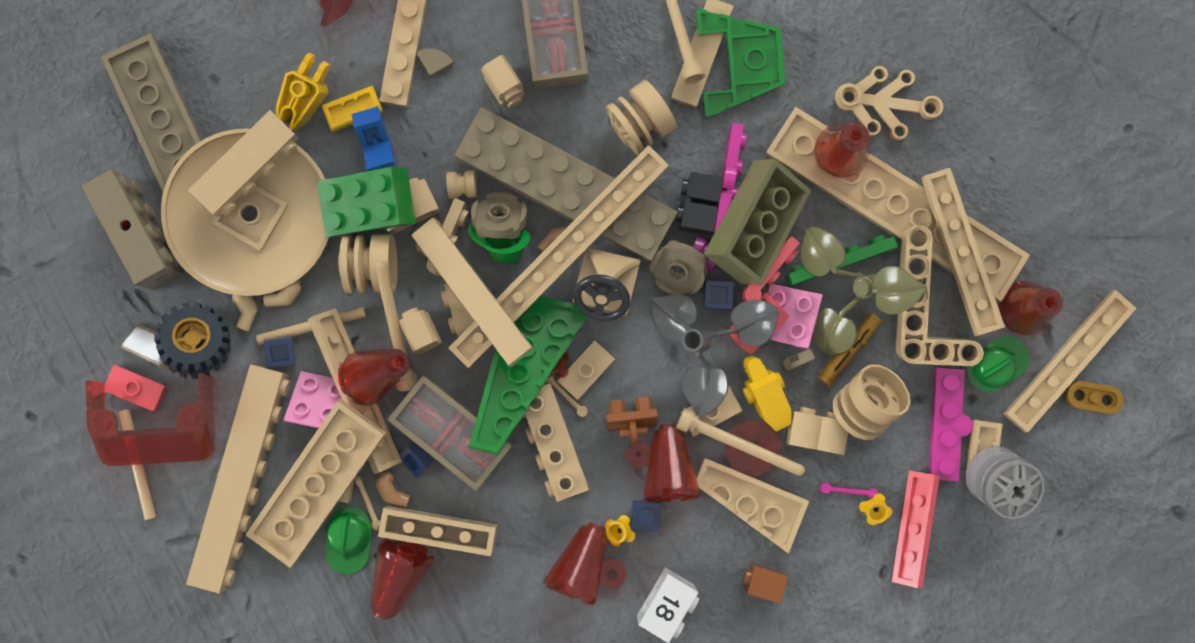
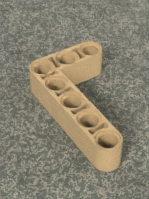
(918, 335)

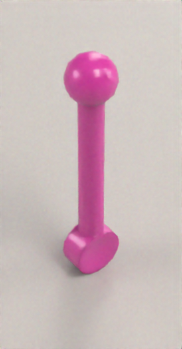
(827, 488)

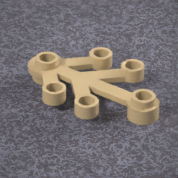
(883, 102)

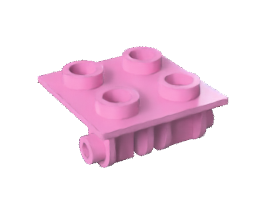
(802, 312)
(312, 400)

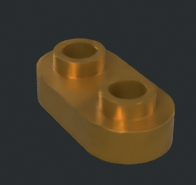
(1092, 397)

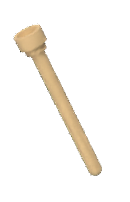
(692, 69)
(410, 378)
(690, 422)

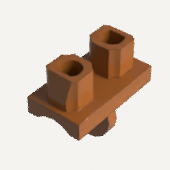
(633, 422)

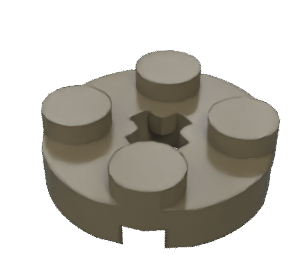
(507, 226)
(680, 255)

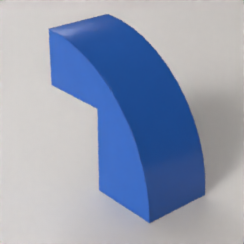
(374, 139)

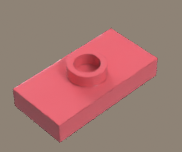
(135, 388)

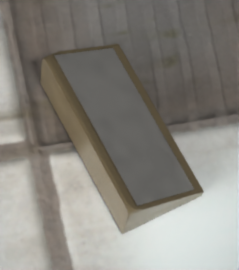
(142, 344)

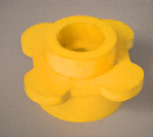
(879, 516)
(613, 534)

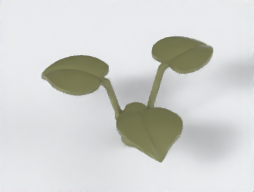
(893, 285)

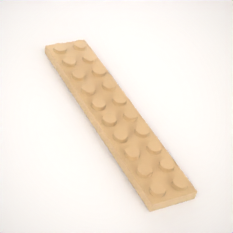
(890, 201)

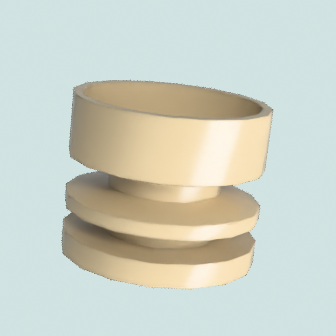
(644, 115)
(358, 261)
(871, 402)

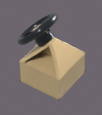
(605, 285)

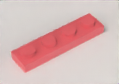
(915, 529)

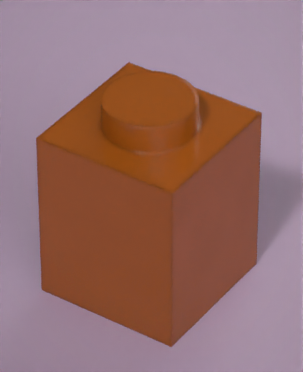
(764, 583)

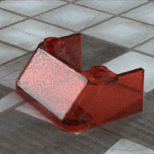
(189, 441)

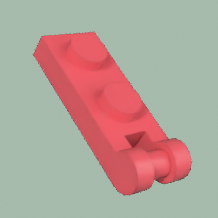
(786, 255)

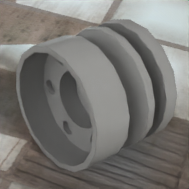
(1005, 482)

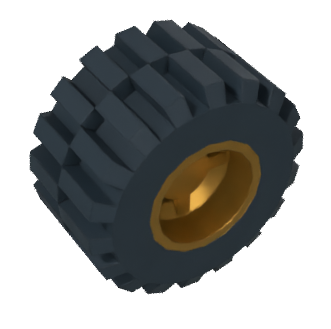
(192, 340)

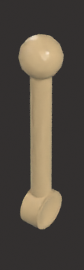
(581, 410)
(375, 522)

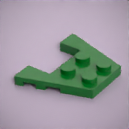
(753, 59)

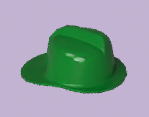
(502, 249)
(1001, 364)
(348, 540)

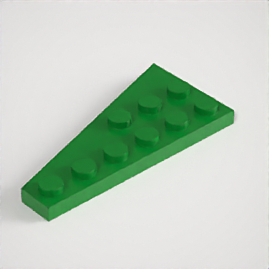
(510, 390)

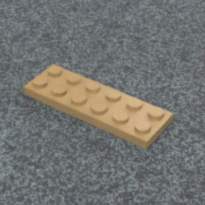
(316, 483)

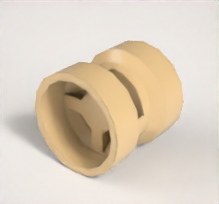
(461, 184)

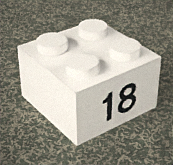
(667, 605)

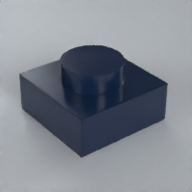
(718, 295)
(279, 351)
(416, 459)
(645, 516)

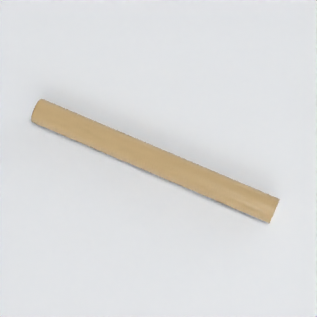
(305, 327)
(139, 472)

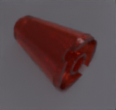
(843, 149)
(1029, 307)
(371, 374)
(670, 468)
(580, 565)
(396, 575)

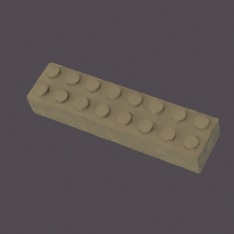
(559, 182)

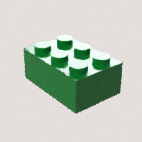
(366, 202)

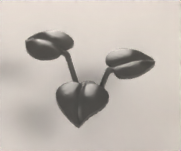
(674, 316)

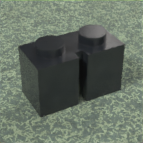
(700, 203)

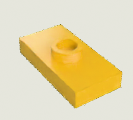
(340, 111)

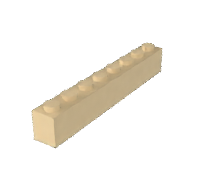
(238, 479)

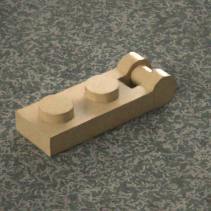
(456, 217)

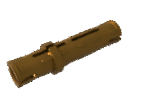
(841, 361)

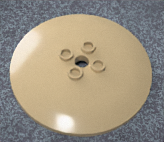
(241, 254)

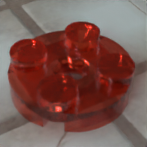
(750, 431)

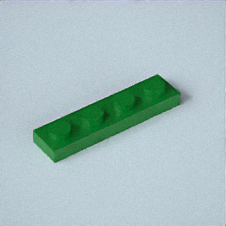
(853, 255)

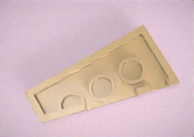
(761, 505)

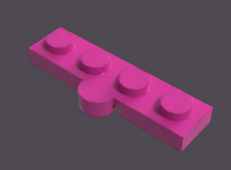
(731, 170)
(947, 423)

